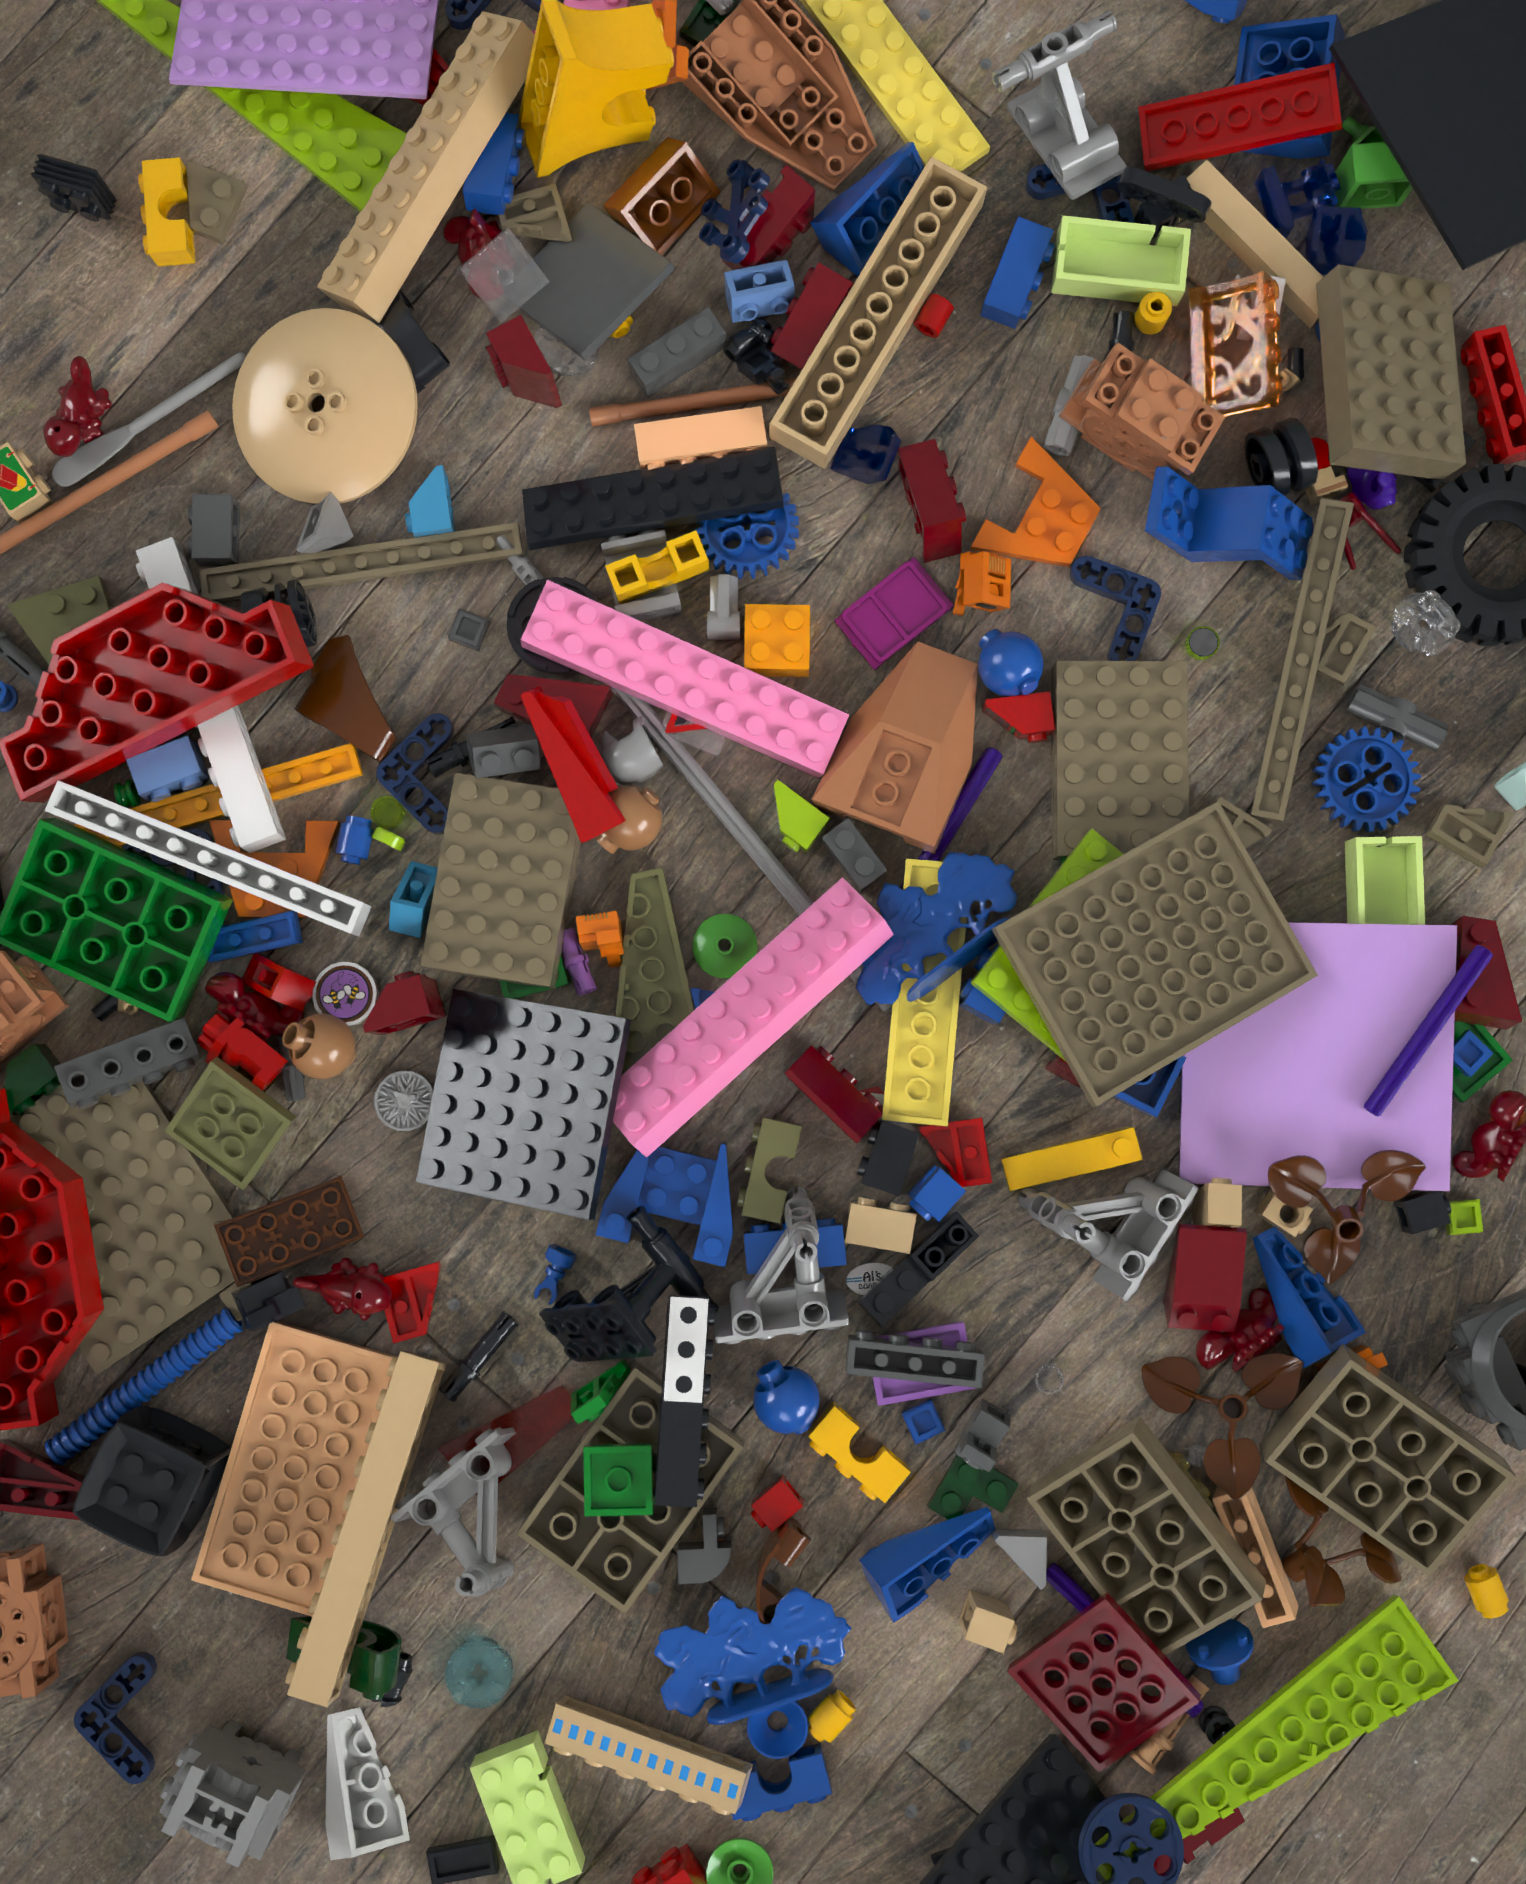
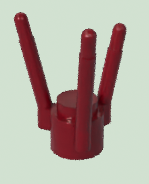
(1358, 514)

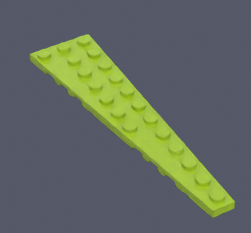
(318, 130)
(1339, 1696)

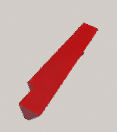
(574, 763)

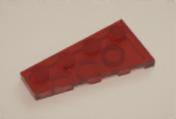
(534, 1426)

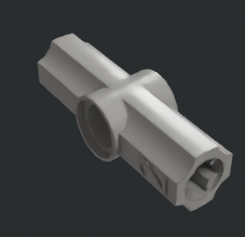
(1060, 433)

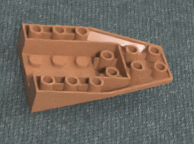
(782, 90)
(907, 749)

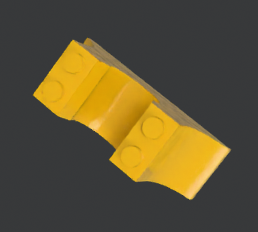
(590, 81)

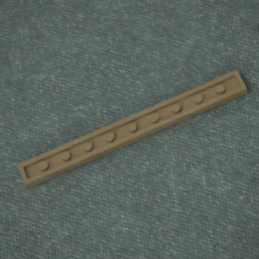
(363, 562)
(1302, 659)

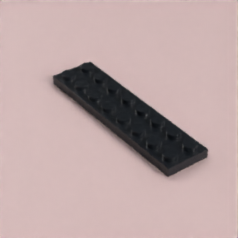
(652, 498)

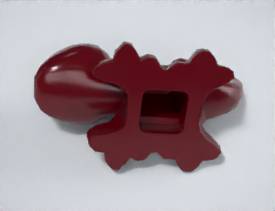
(471, 234)
(78, 408)
(252, 1008)
(1495, 1142)
(350, 1288)
(1251, 1337)

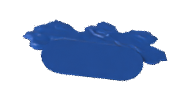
(925, 921)
(742, 1649)

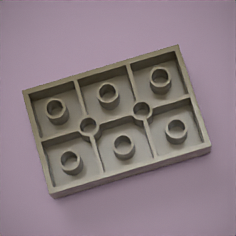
(1390, 373)
(1118, 751)
(502, 883)
(1386, 1460)
(1147, 1537)
(621, 1552)

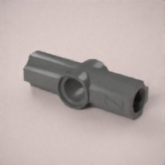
(1398, 717)

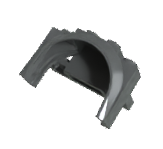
(1486, 1369)

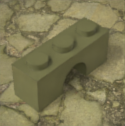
(761, 1198)

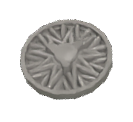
(403, 1100)

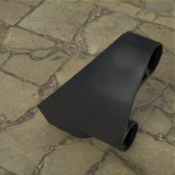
(422, 355)

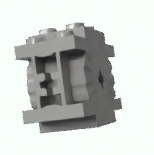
(230, 1792)

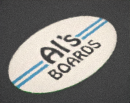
(866, 1276)

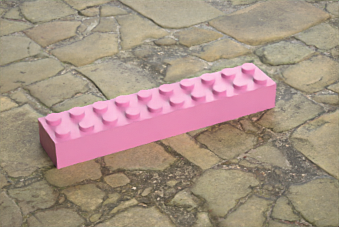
(683, 679)
(747, 1015)

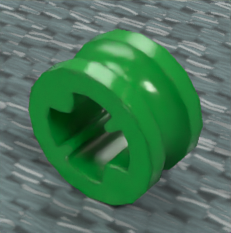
(126, 794)

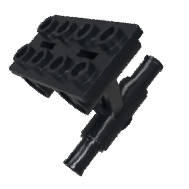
(615, 1319)

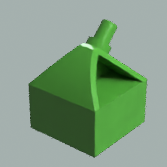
(1369, 171)

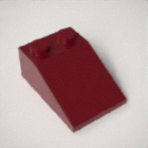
(1205, 1278)

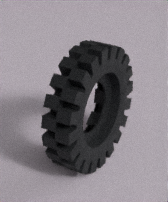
(1439, 546)

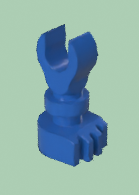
(560, 1259)

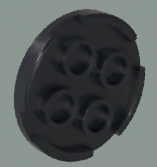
(520, 614)

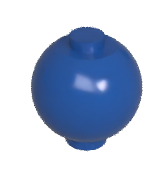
(1010, 663)
(785, 1398)

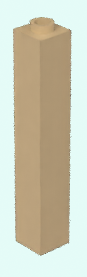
(1257, 241)

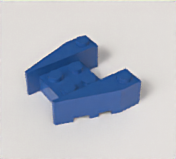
(678, 1188)

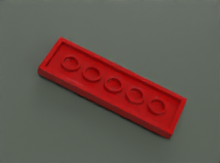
(1240, 117)

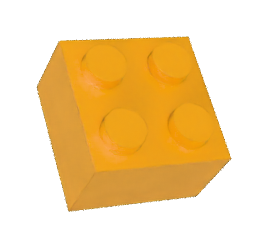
(777, 640)

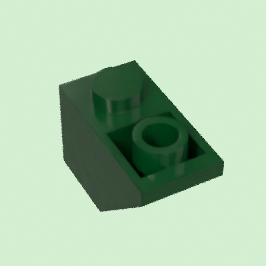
(30, 1077)

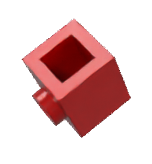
(776, 1504)

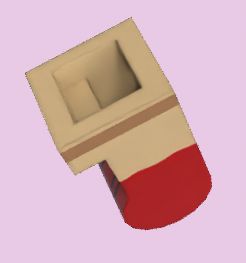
(1327, 484)

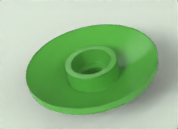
(724, 963)
(739, 1851)

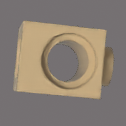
(1270, 1209)

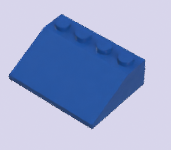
(1287, 48)

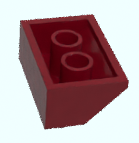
(521, 364)
(405, 1004)
(834, 1092)

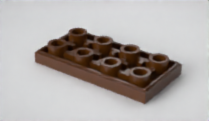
(289, 1231)

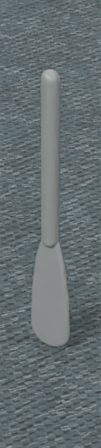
(98, 451)

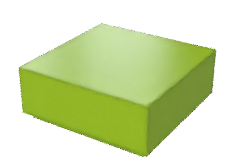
(1465, 1217)

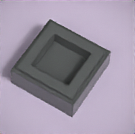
(469, 630)

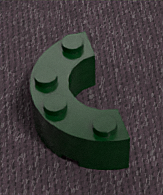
(373, 1660)

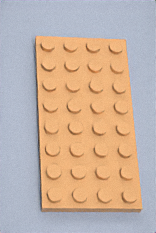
(291, 1466)

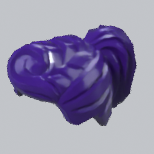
(1373, 487)

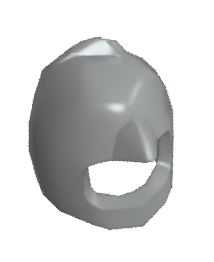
(632, 757)

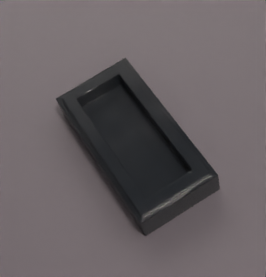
(463, 1860)

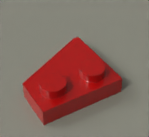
(411, 1301)

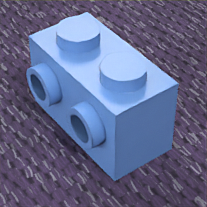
(759, 291)
(168, 769)

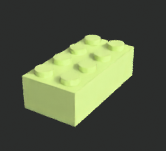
(1116, 260)
(1385, 880)
(527, 1812)

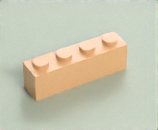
(699, 437)
(1249, 1529)

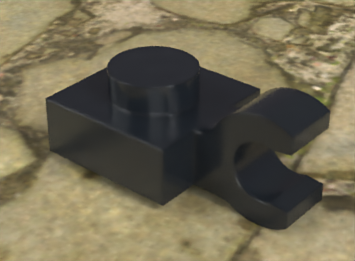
(763, 365)

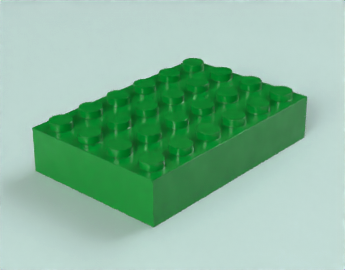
(112, 919)

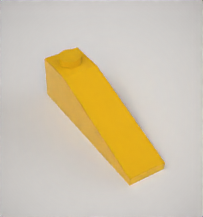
(1072, 1158)

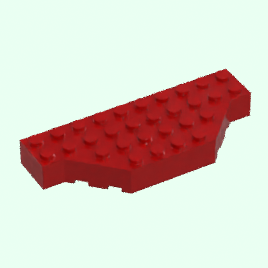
(144, 680)
(45, 1274)

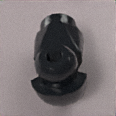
(747, 339)
(393, 1696)

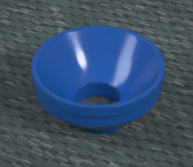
(778, 1742)

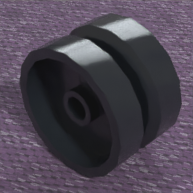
(1282, 456)

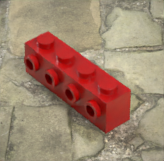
(1497, 392)

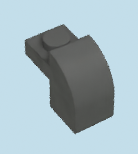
(982, 1436)
(705, 1559)

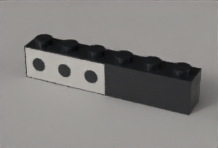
(682, 1401)

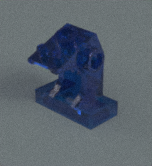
(1315, 181)

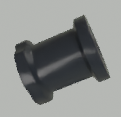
(1206, 1723)

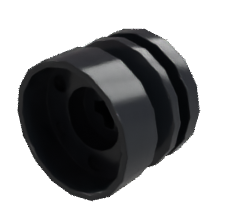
(295, 598)

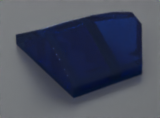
(1335, 237)
(867, 453)

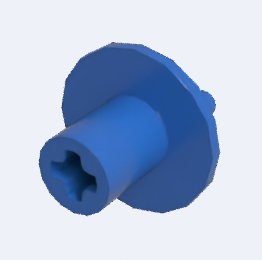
(1222, 1650)

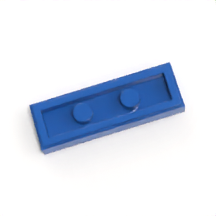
(256, 936)

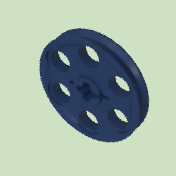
(1121, 1835)

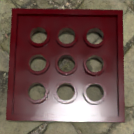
(1130, 1643)

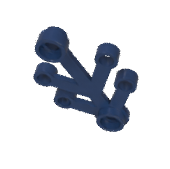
(735, 244)

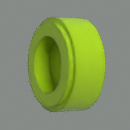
(389, 838)

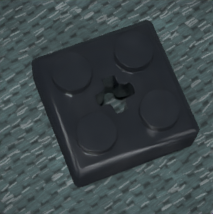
(73, 188)

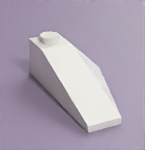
(360, 1800)

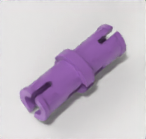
(577, 963)

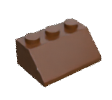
(662, 195)

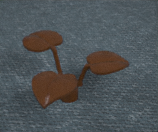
(1299, 1177)
(1230, 1462)
(1307, 1562)

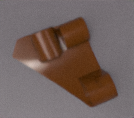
(343, 701)
(786, 1546)

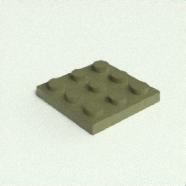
(230, 1123)

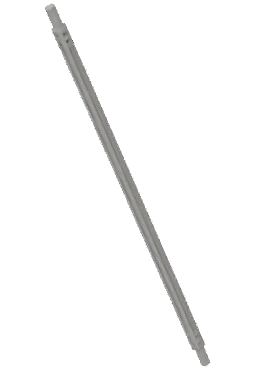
(700, 781)

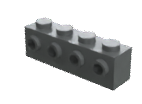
(127, 1063)
(914, 1361)

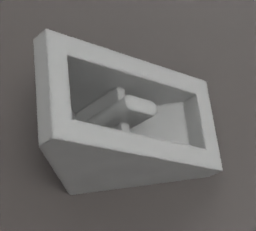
(325, 527)
(1027, 1550)

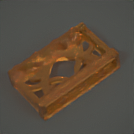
(1206, 316)

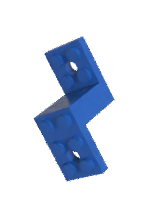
(1229, 523)

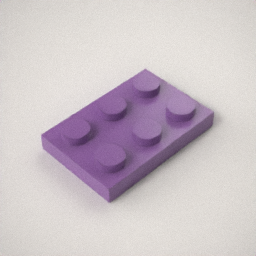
(896, 1390)

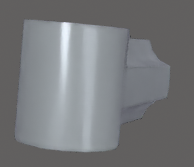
(723, 617)

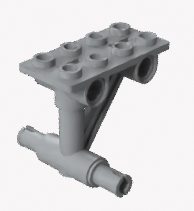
(1055, 111)
(1128, 1253)
(794, 1310)
(453, 1489)

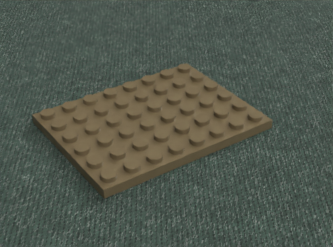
(1154, 953)
(146, 1211)

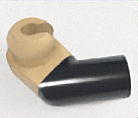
(1295, 370)
(111, 1004)

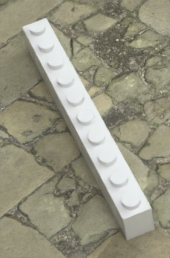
(224, 736)
(208, 858)

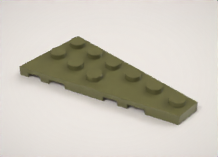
(60, 611)
(652, 970)

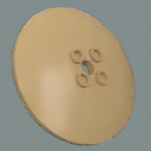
(365, 415)

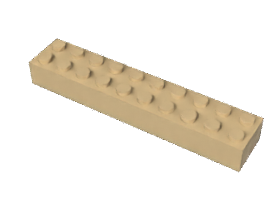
(430, 166)
(877, 312)
(366, 1529)

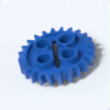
(750, 554)
(1350, 755)

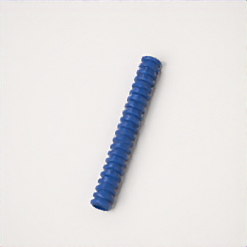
(140, 1388)

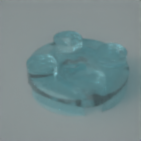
(465, 1687)

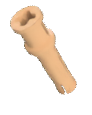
(1154, 1748)

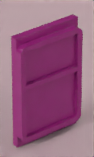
(893, 613)

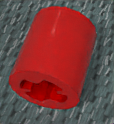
(933, 315)

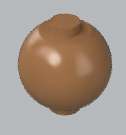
(642, 819)
(320, 1046)

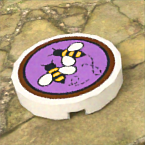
(345, 992)

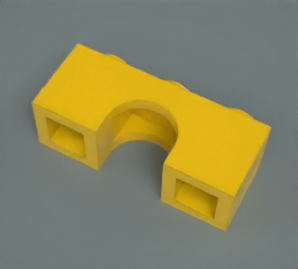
(163, 187)
(678, 561)
(878, 1474)

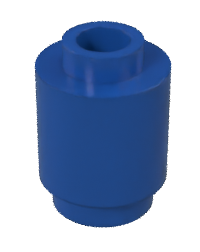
(354, 840)

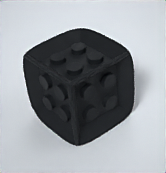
(151, 1480)

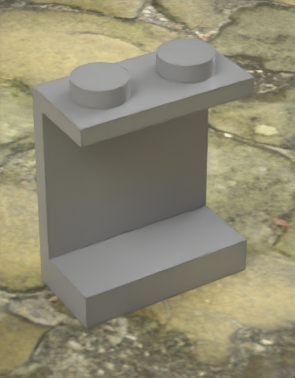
(652, 605)

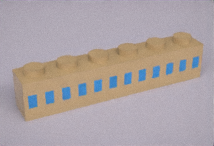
(649, 1755)

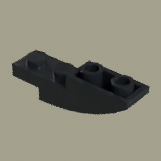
(918, 1268)

